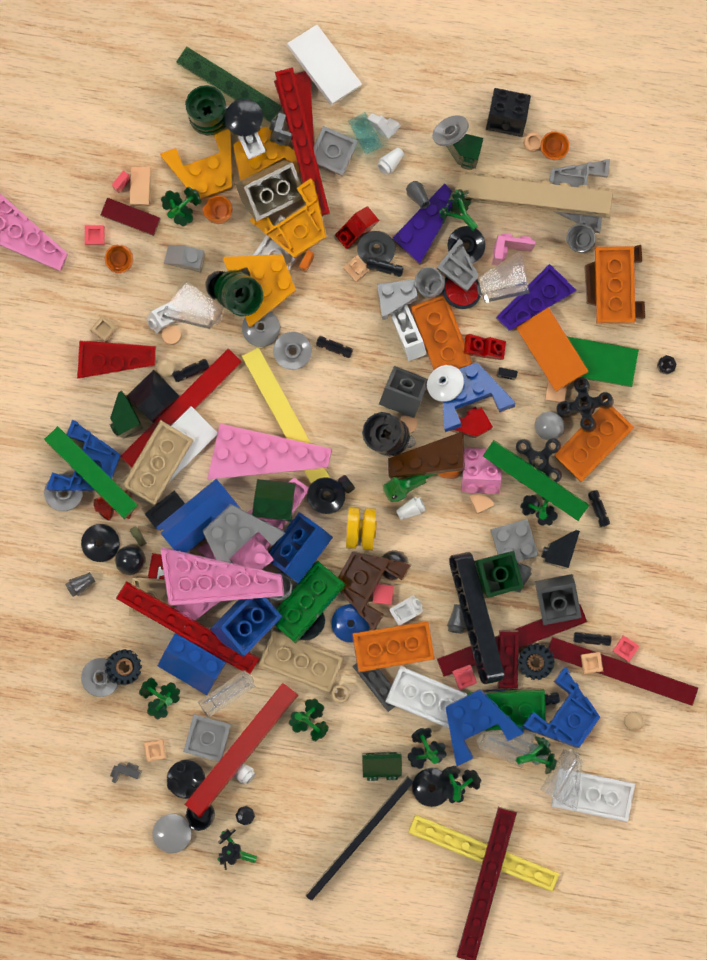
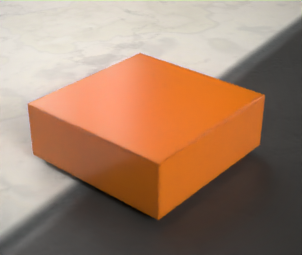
(307, 260)

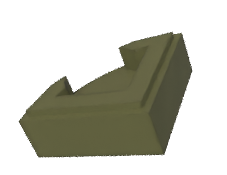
(138, 536)

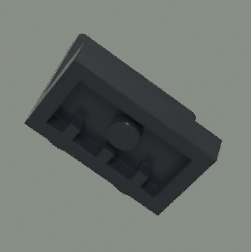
(508, 112)

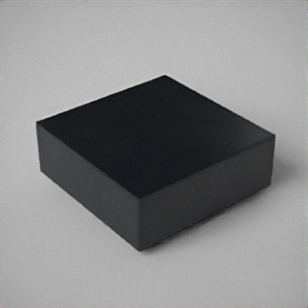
(507, 373)

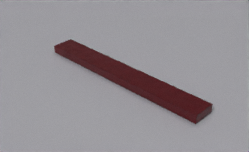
(527, 634)
(627, 672)
(486, 884)

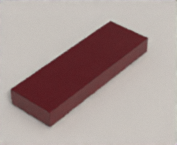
(130, 216)
(509, 654)

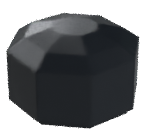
(666, 365)
(346, 484)
(245, 815)

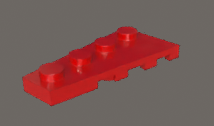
(304, 86)
(106, 357)

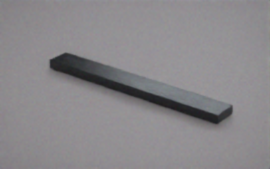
(359, 838)

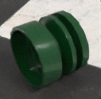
(209, 102)
(246, 298)

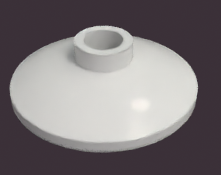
(450, 388)

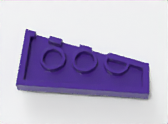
(423, 227)
(544, 290)

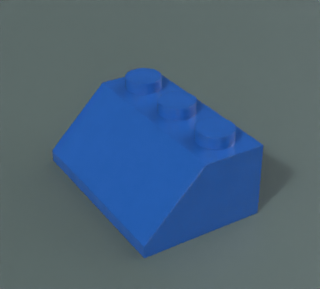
(299, 547)
(246, 624)
(191, 664)

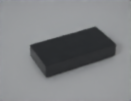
(164, 508)

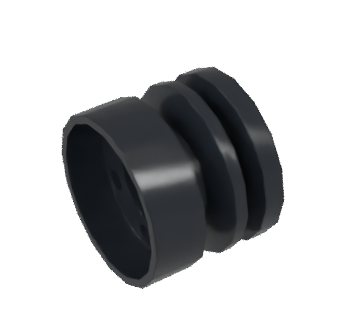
(376, 432)

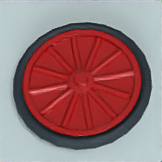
(458, 297)

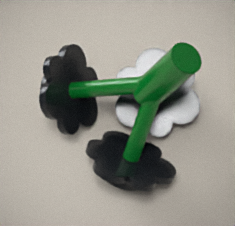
(545, 514)
(434, 752)
(455, 791)
(232, 851)

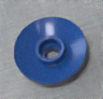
(340, 626)

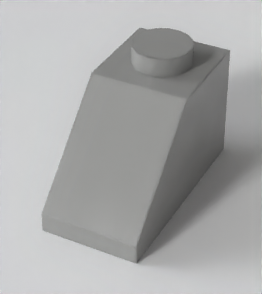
(185, 257)

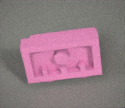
(507, 241)

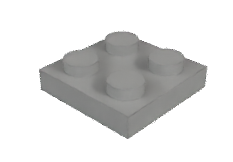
(334, 150)
(515, 538)
(207, 737)

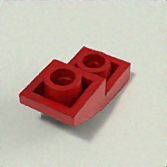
(484, 347)

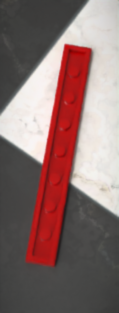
(300, 133)
(191, 397)
(183, 626)
(241, 750)

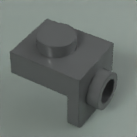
(278, 135)
(129, 770)

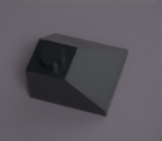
(153, 396)
(561, 550)

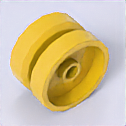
(362, 528)

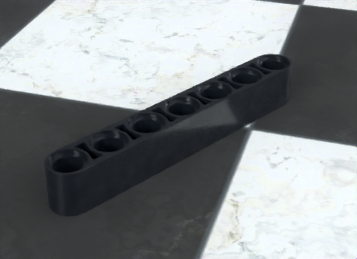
(476, 618)

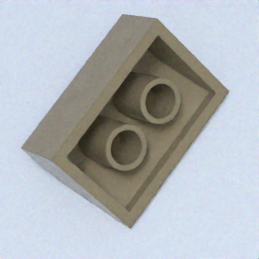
(270, 189)

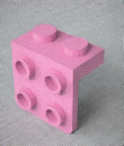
(479, 473)

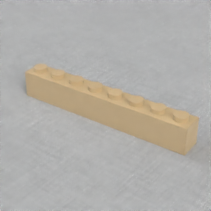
(536, 195)

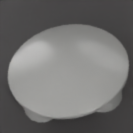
(171, 833)

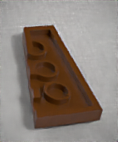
(433, 458)

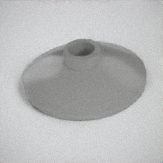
(450, 130)
(262, 337)
(288, 341)
(61, 503)
(89, 681)

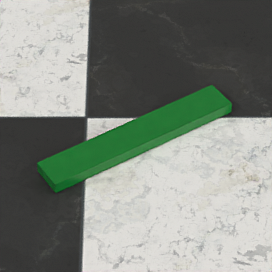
(90, 472)
(535, 480)

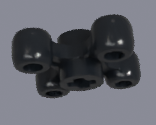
(584, 398)
(532, 454)

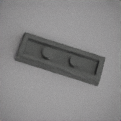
(378, 685)

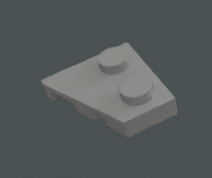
(458, 267)
(396, 296)

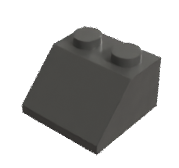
(403, 392)
(558, 599)

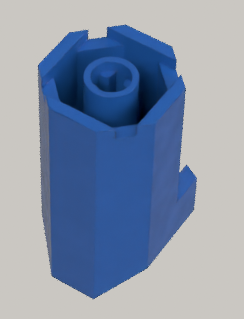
(185, 526)

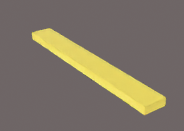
(278, 404)
(476, 850)

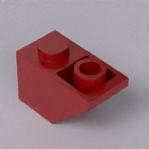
(356, 227)
(474, 423)

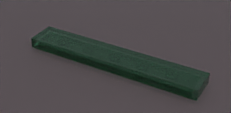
(226, 82)

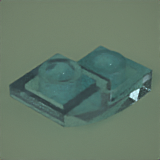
(365, 133)

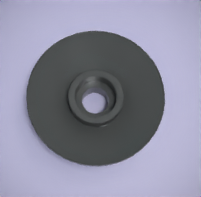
(367, 250)

